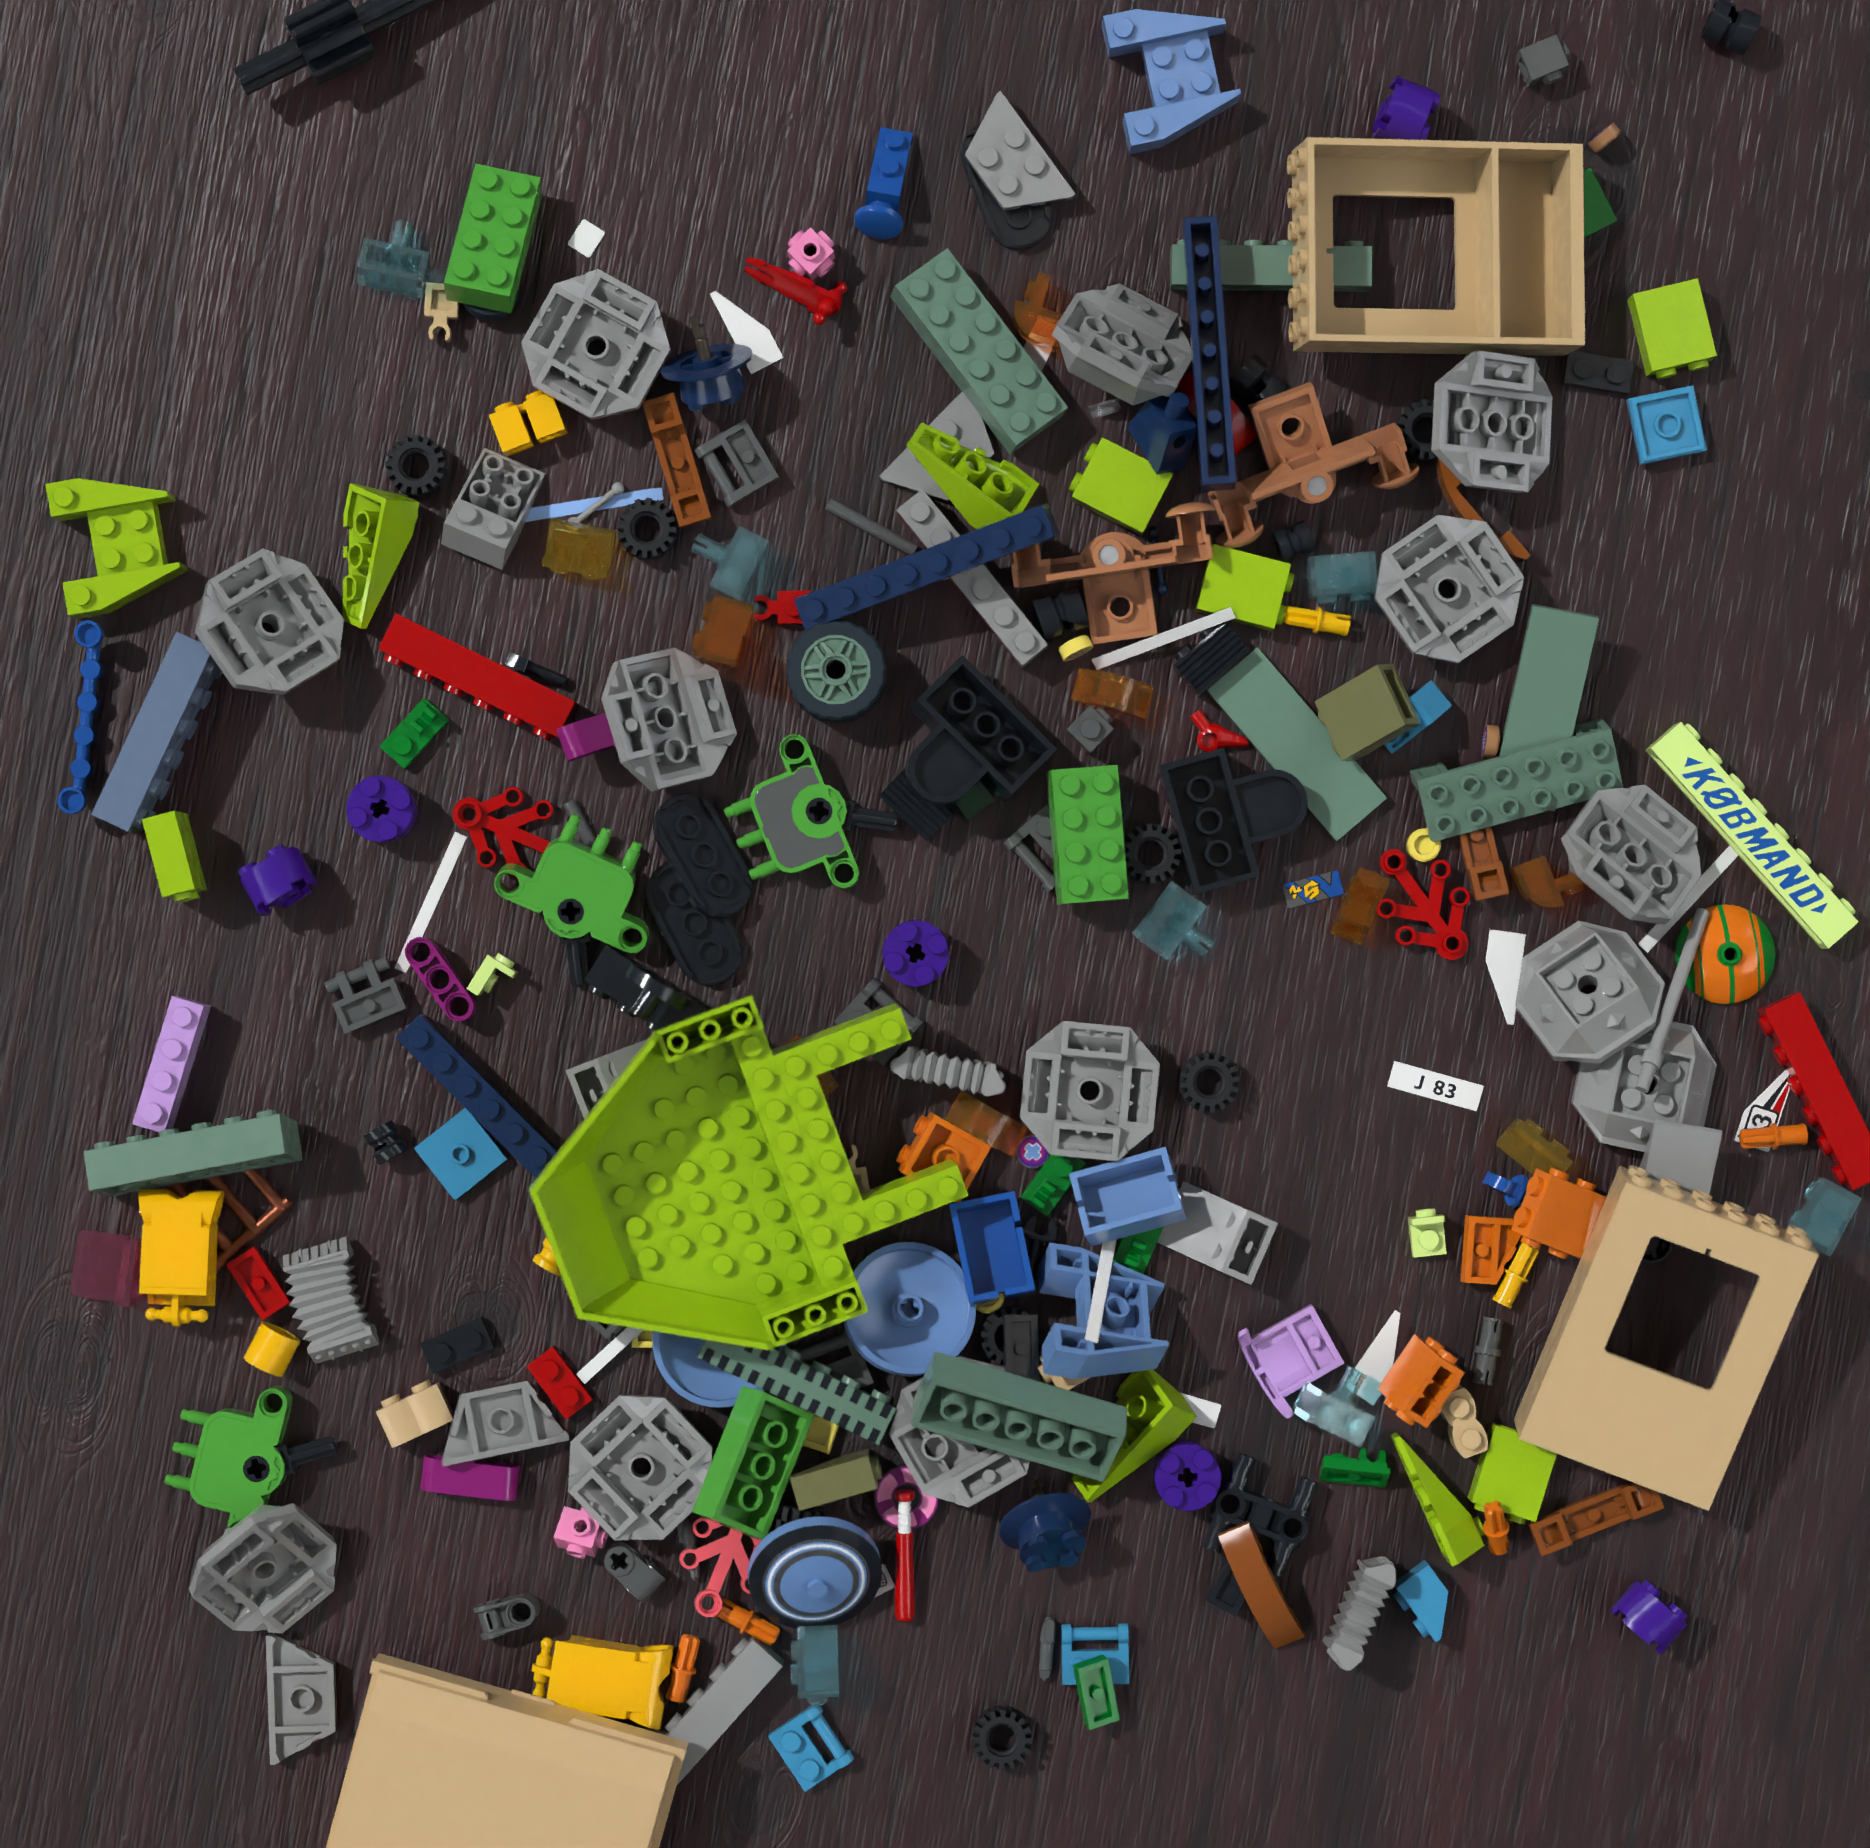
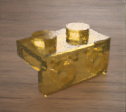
(579, 549)
(1529, 1149)

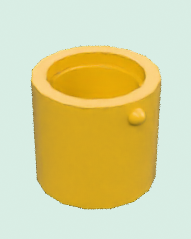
(272, 1349)

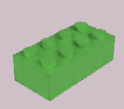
(493, 238)
(1087, 834)
(753, 1463)

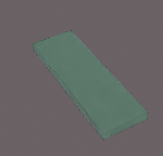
(1549, 678)
(1295, 742)

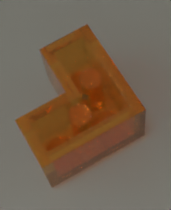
(725, 633)

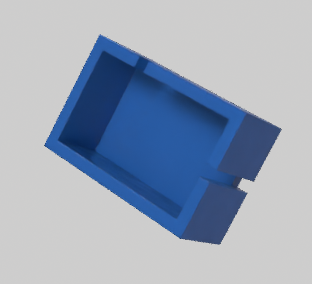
(991, 1249)

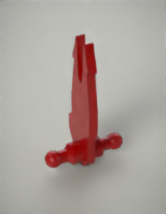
(800, 289)

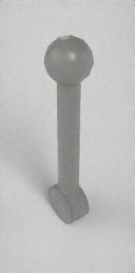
(616, 489)

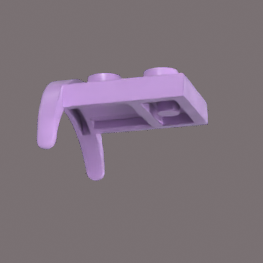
(1290, 1355)

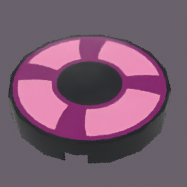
(922, 1507)

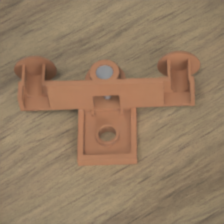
(1304, 461)
(1119, 567)

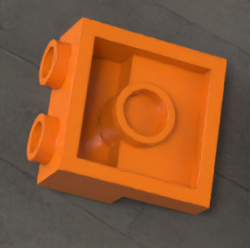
(940, 1141)

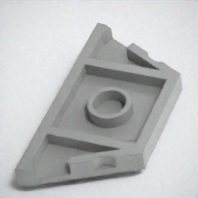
(1013, 161)
(958, 420)
(500, 1423)
(299, 1697)

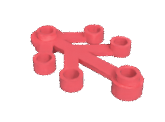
(729, 1548)

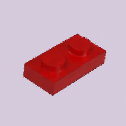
(259, 1283)
(559, 1382)

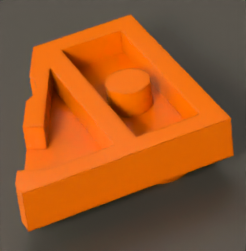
(1487, 1248)

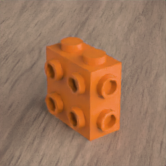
(1558, 1213)
(1421, 1381)

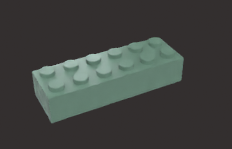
(978, 351)
(192, 1154)
(1019, 1416)

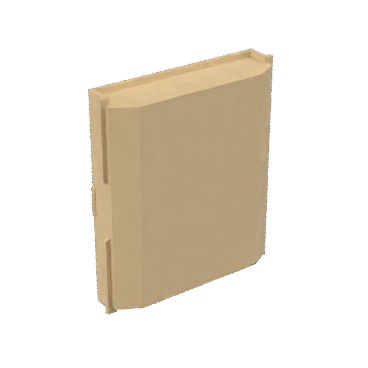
(497, 1769)

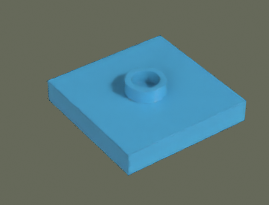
(1666, 425)
(460, 1153)

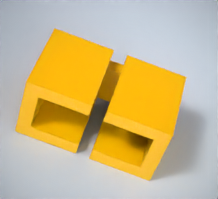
(512, 429)

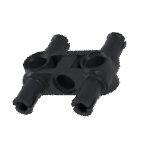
(1262, 1512)

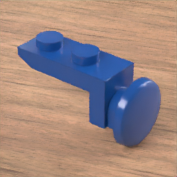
(880, 214)

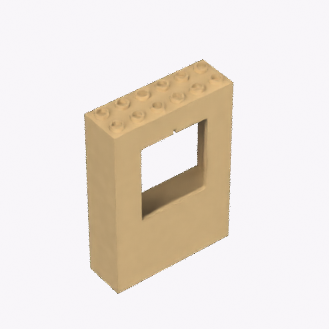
(1512, 245)
(1637, 1417)

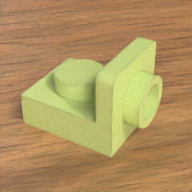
(485, 978)
(1427, 1233)

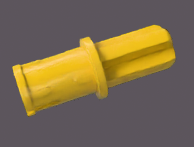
(1317, 620)
(1516, 1275)

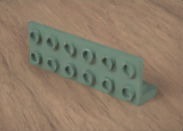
(1518, 782)

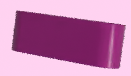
(586, 737)
(426, 971)
(471, 1478)

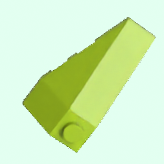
(974, 483)
(378, 536)
(1154, 1420)
(1450, 1522)

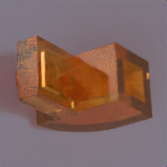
(1032, 320)
(1112, 692)
(1538, 885)
(1359, 905)
(986, 1123)

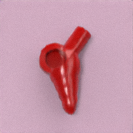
(1215, 736)

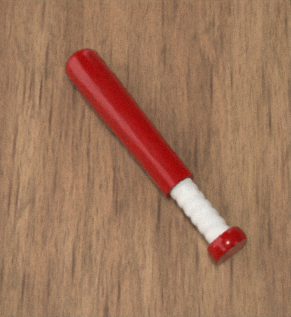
(904, 1559)

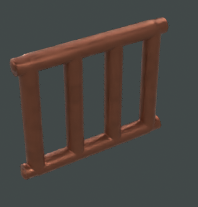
(253, 1225)

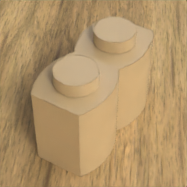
(415, 1413)
(1463, 1429)

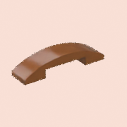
(677, 460)
(1462, 509)
(1483, 864)
(1593, 1515)
(1259, 1585)

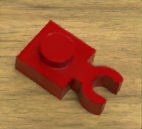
(783, 607)

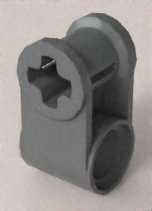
(638, 1573)
(500, 1615)

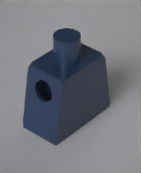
(1165, 432)

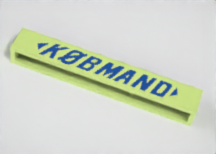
(1752, 835)

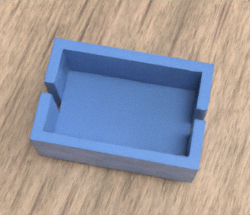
(1127, 1196)

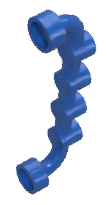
(73, 799)

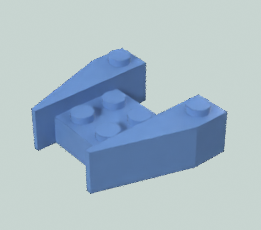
(1177, 73)
(1125, 1326)

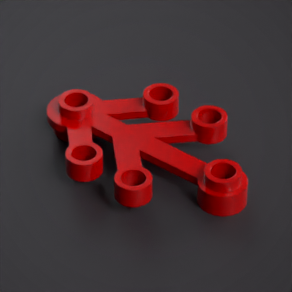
(504, 829)
(1426, 908)

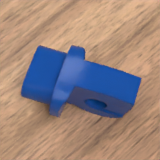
(1514, 1189)

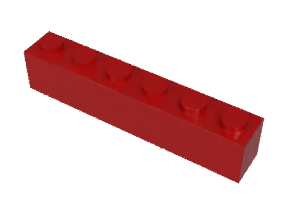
(477, 676)
(1820, 1087)

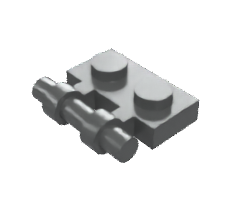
(369, 1004)

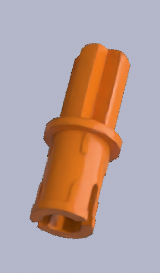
(1773, 1136)
(1496, 1528)
(748, 1622)
(683, 1668)

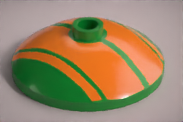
(1713, 975)

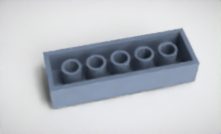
(158, 735)

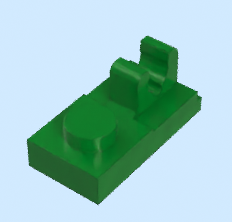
(414, 733)
(1051, 1182)
(1137, 1249)
(1345, 1470)
(1096, 1692)

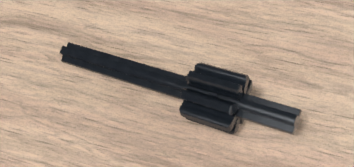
(325, 39)

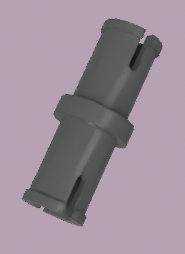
(1488, 1351)

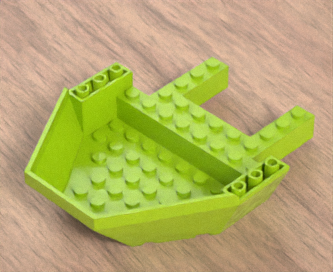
(718, 1186)

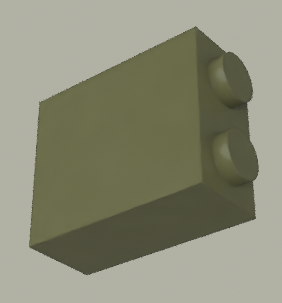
(1367, 712)
(836, 1479)

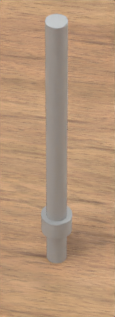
(1652, 1057)

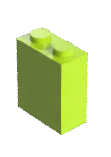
(1672, 328)
(1119, 486)
(1247, 585)
(174, 856)
(1511, 1474)

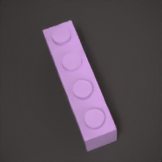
(171, 1064)

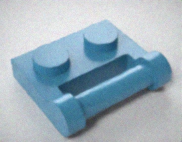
(1117, 1657)
(801, 1752)

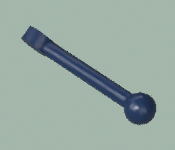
(1161, 587)

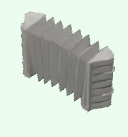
(941, 1069)
(327, 1300)
(1359, 1610)

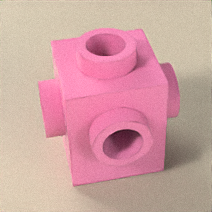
(811, 265)
(579, 1533)

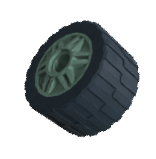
(830, 645)

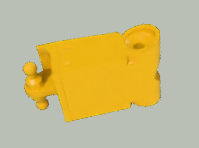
(179, 1252)
(604, 1677)

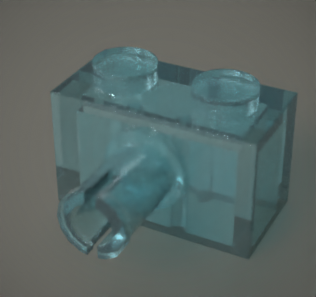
(394, 264)
(735, 562)
(1341, 576)
(1172, 922)
(1825, 1214)
(1336, 1410)
(817, 1663)

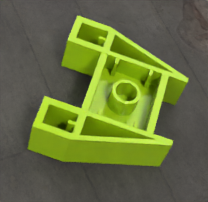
(124, 542)

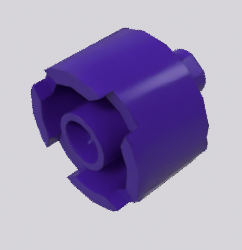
(1405, 111)
(375, 791)
(278, 879)
(933, 946)
(1174, 1490)
(1649, 1616)

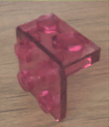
(107, 1267)

